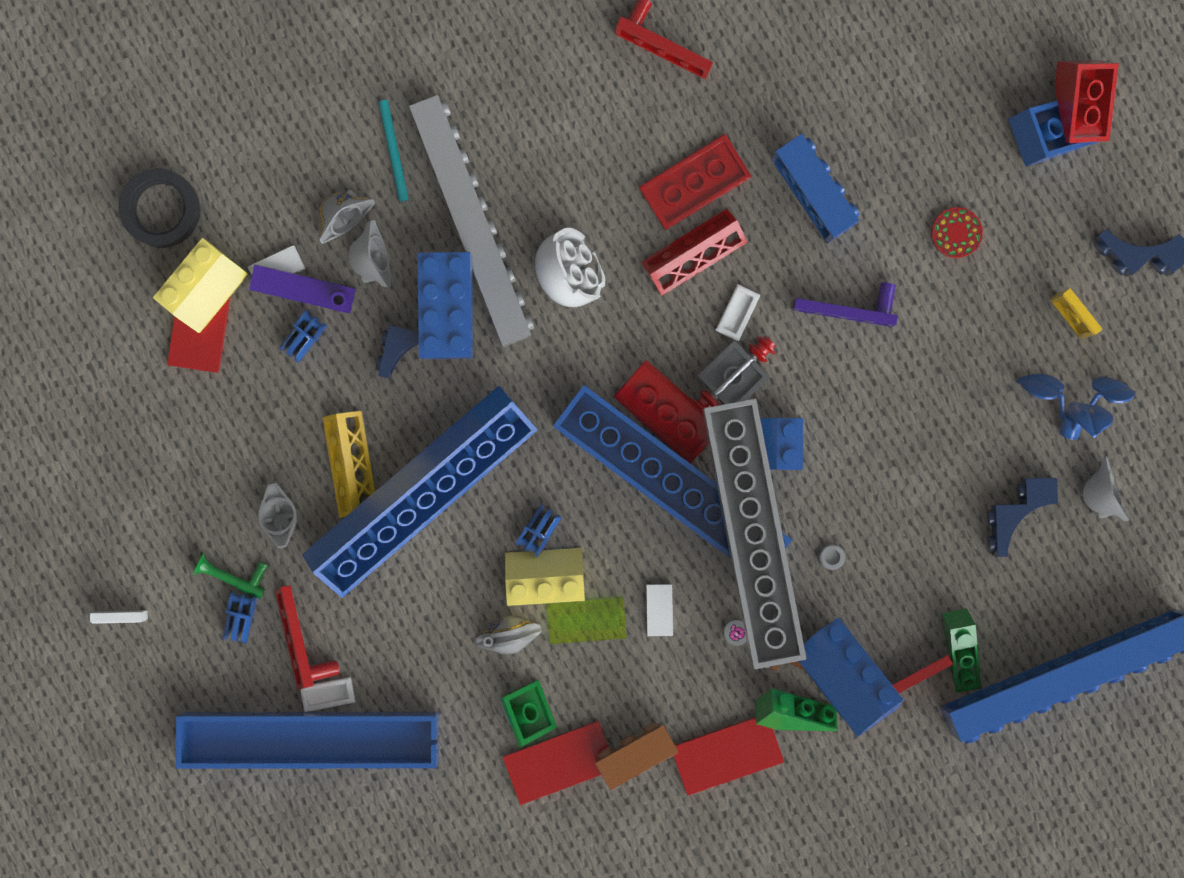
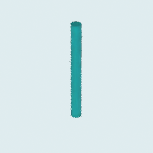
(393, 150)

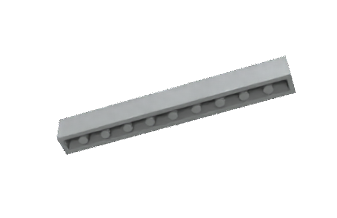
(470, 220)

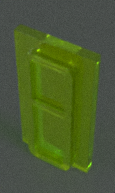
(587, 620)

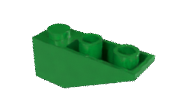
(962, 649)
(792, 712)

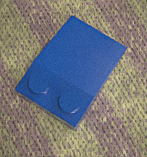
(1041, 134)
(783, 442)

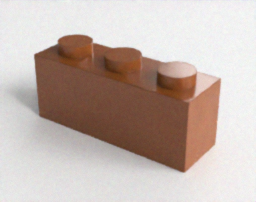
(635, 755)

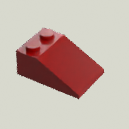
(1086, 99)

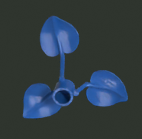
(1079, 415)

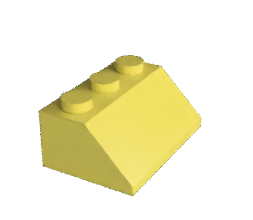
(200, 285)
(546, 579)

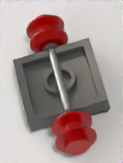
(735, 374)

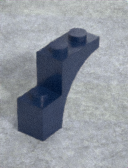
(1130, 258)
(396, 343)
(1005, 517)

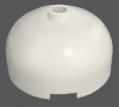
(560, 273)

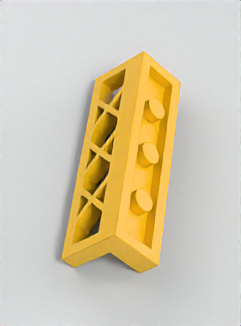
(341, 460)

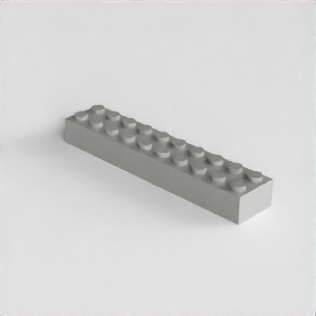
(754, 534)

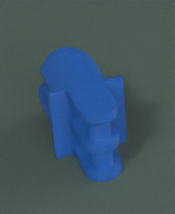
(302, 336)
(537, 532)
(239, 616)

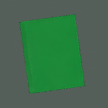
(528, 712)

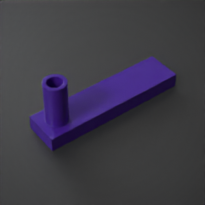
(302, 288)
(881, 316)

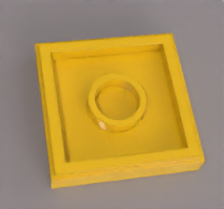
(1075, 313)

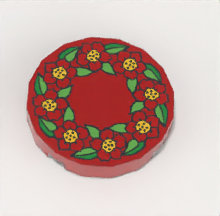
(956, 232)

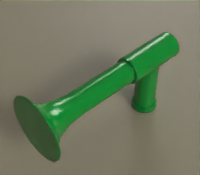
(250, 587)

